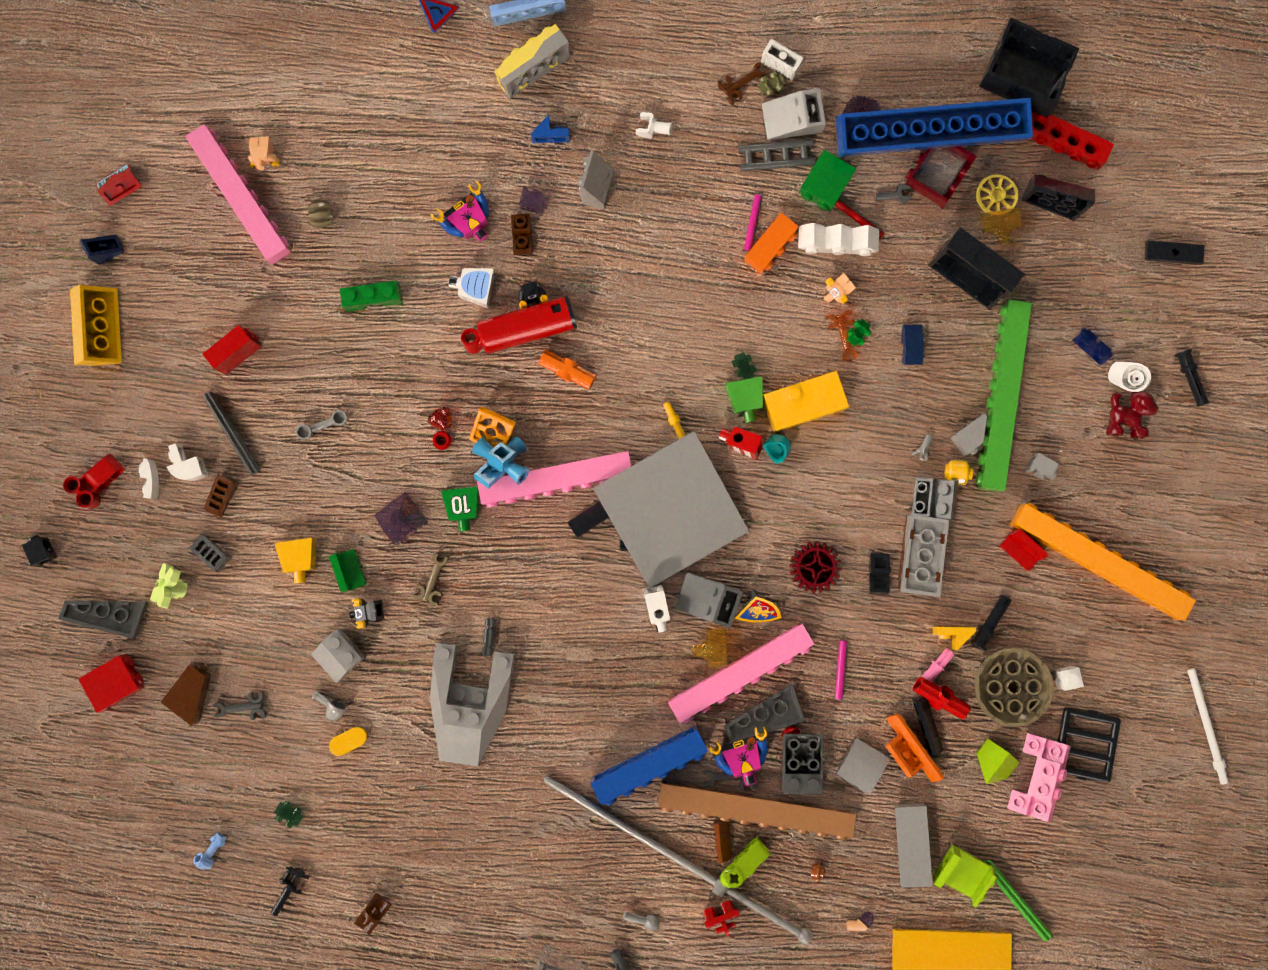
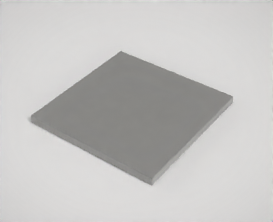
(671, 509)

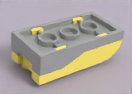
(532, 61)

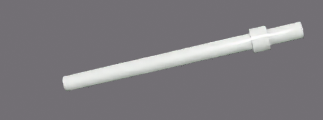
(1218, 763)

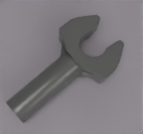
(895, 194)

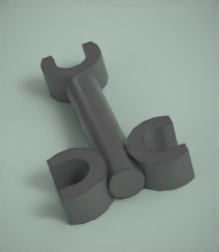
(255, 705)
(724, 777)

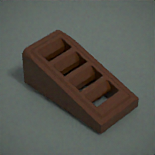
(232, 485)

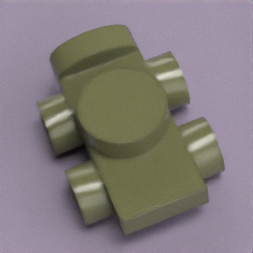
(769, 86)

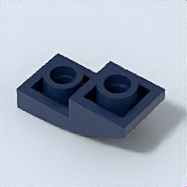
(913, 344)

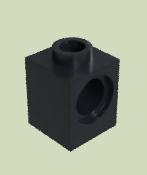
(38, 550)

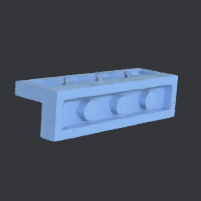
(524, 9)

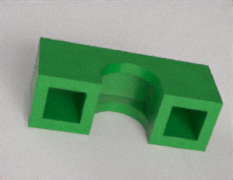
(382, 293)

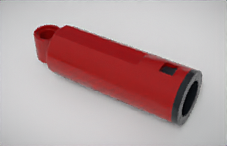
(520, 326)

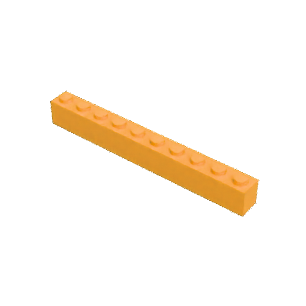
(1103, 562)

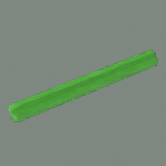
(1020, 904)

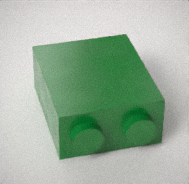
(826, 181)

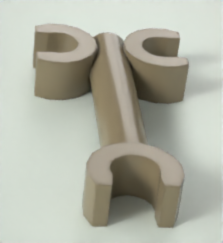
(427, 594)

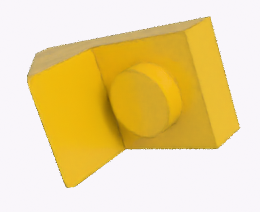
(959, 634)

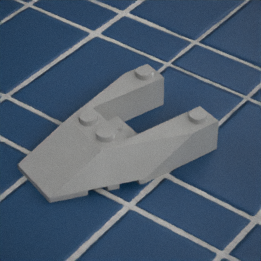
(466, 714)

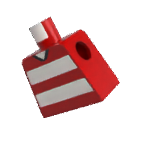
(750, 445)

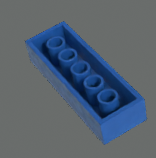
(648, 765)

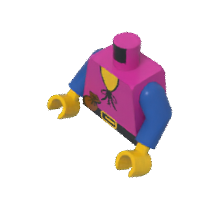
(467, 216)
(742, 757)

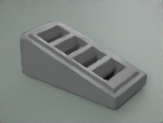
(218, 551)

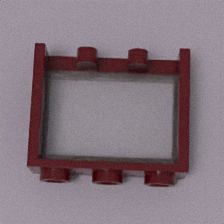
(940, 173)

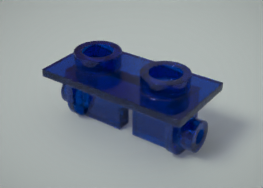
(1097, 351)

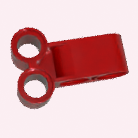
(94, 481)

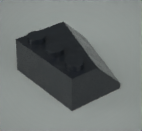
(1059, 197)

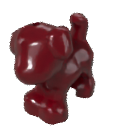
(1141, 405)

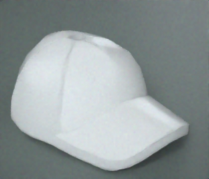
(1125, 374)

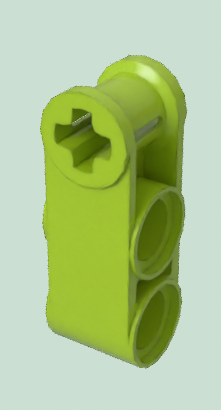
(745, 864)

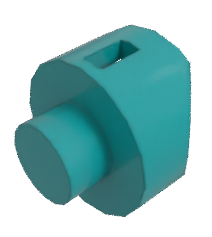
(777, 447)

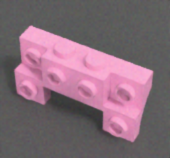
(1046, 778)

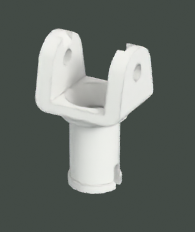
(653, 127)

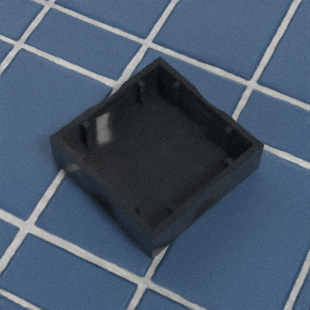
(1029, 66)
(976, 269)

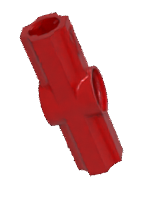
(941, 698)

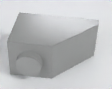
(970, 436)

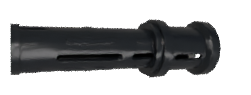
(1189, 367)
(987, 630)

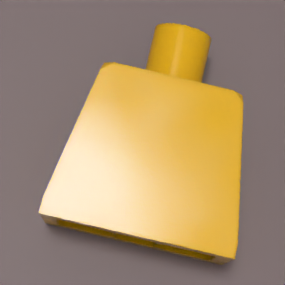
(297, 557)

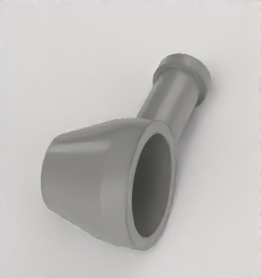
(335, 708)

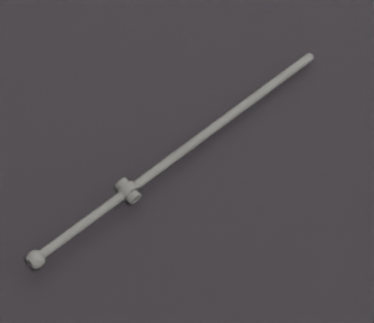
(803, 935)

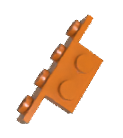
(909, 751)

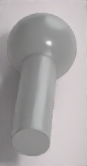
(650, 922)

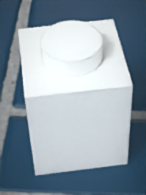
(1068, 678)

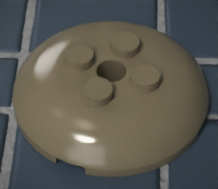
(1032, 689)

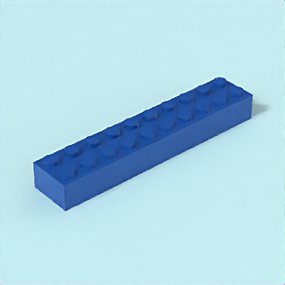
(934, 127)

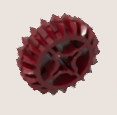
(815, 558)

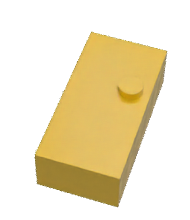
(805, 402)

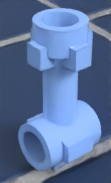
(205, 860)

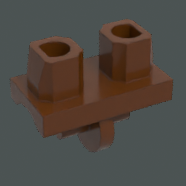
(373, 913)

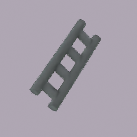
(768, 163)

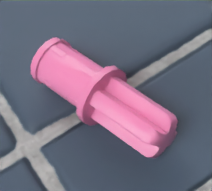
(937, 666)

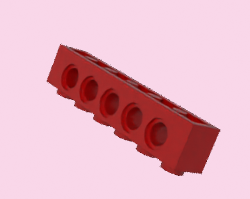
(1066, 131)

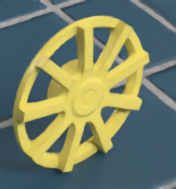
(996, 194)

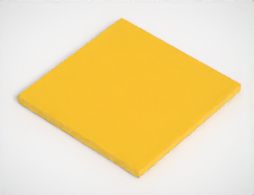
(950, 950)

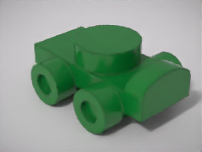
(856, 334)

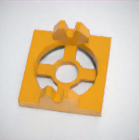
(484, 413)

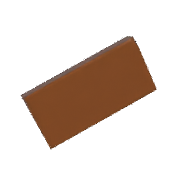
(722, 840)

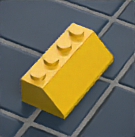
(95, 325)

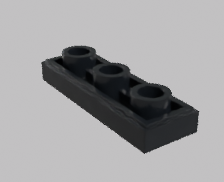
(1184, 252)

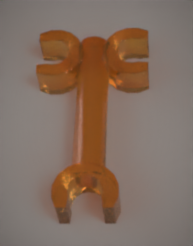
(841, 321)

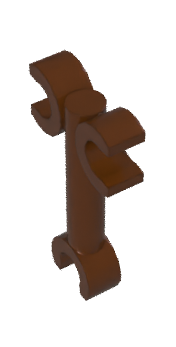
(732, 90)

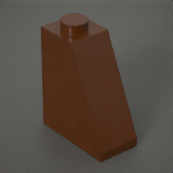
(189, 693)

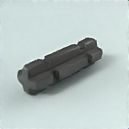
(488, 637)

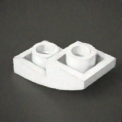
(149, 471)

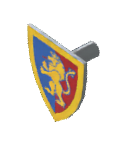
(758, 609)

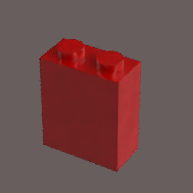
(232, 349)
(112, 682)

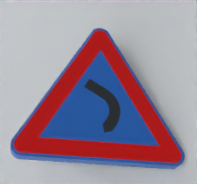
(437, 12)

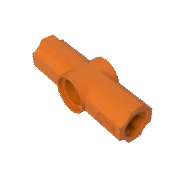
(567, 369)

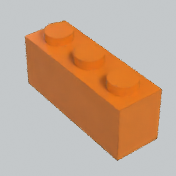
(772, 243)

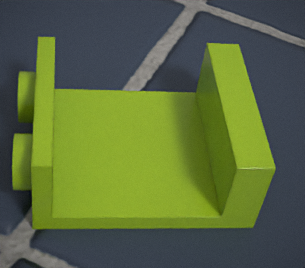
(965, 874)

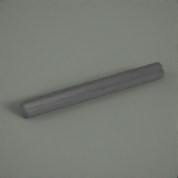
(231, 433)

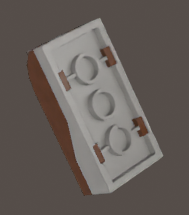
(923, 555)

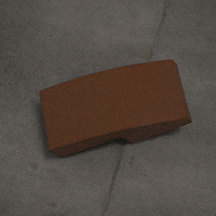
(521, 234)

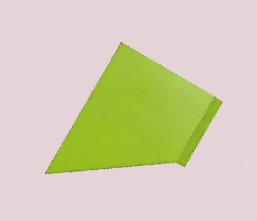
(995, 762)

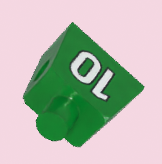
(462, 506)

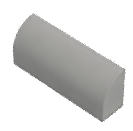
(913, 845)

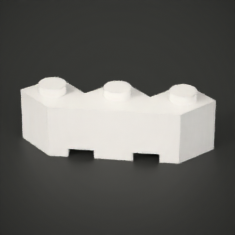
(838, 239)

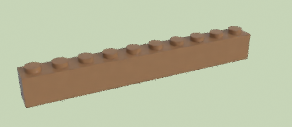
(756, 809)

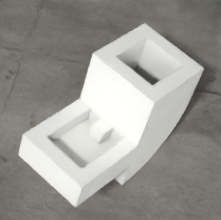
(184, 468)

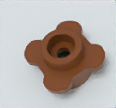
(817, 872)

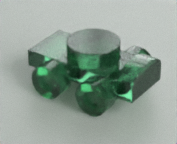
(744, 369)
(291, 814)

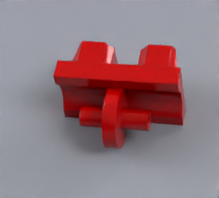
(729, 914)

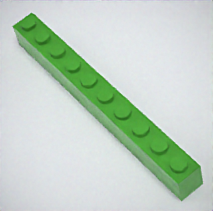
(1004, 395)

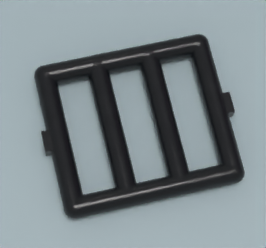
(1112, 740)

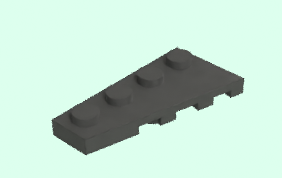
(112, 617)
(774, 714)

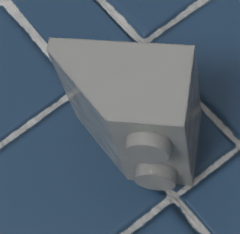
(338, 655)

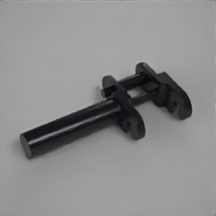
(287, 890)

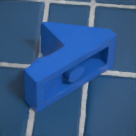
(544, 133)

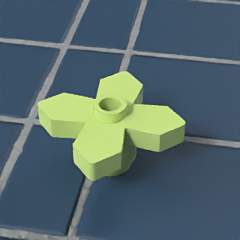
(168, 586)

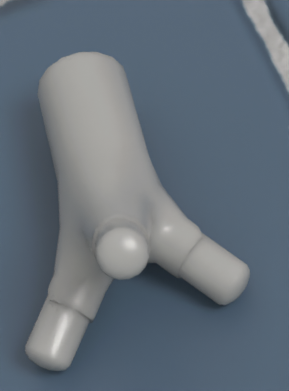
(923, 449)

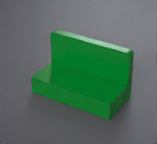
(347, 570)

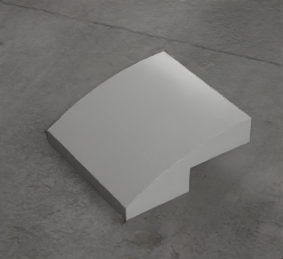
(862, 766)

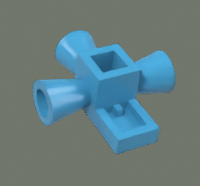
(500, 461)

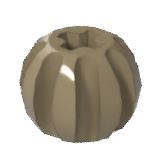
(320, 213)

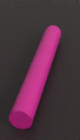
(752, 222)
(840, 669)

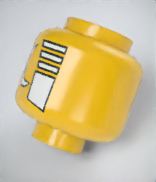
(958, 471)

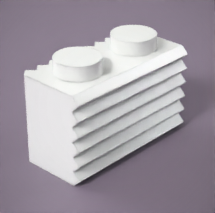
(781, 59)

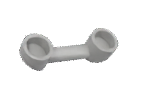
(306, 431)

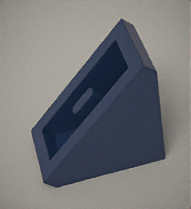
(102, 248)

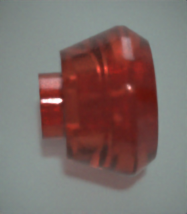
(440, 418)

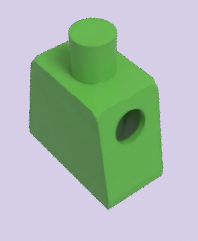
(746, 397)

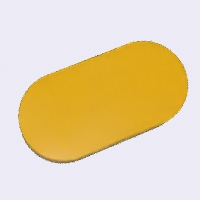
(348, 741)

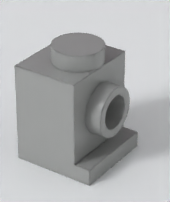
(1042, 466)

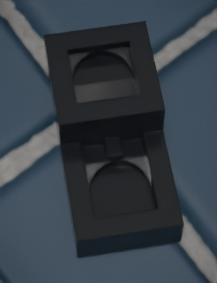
(879, 573)

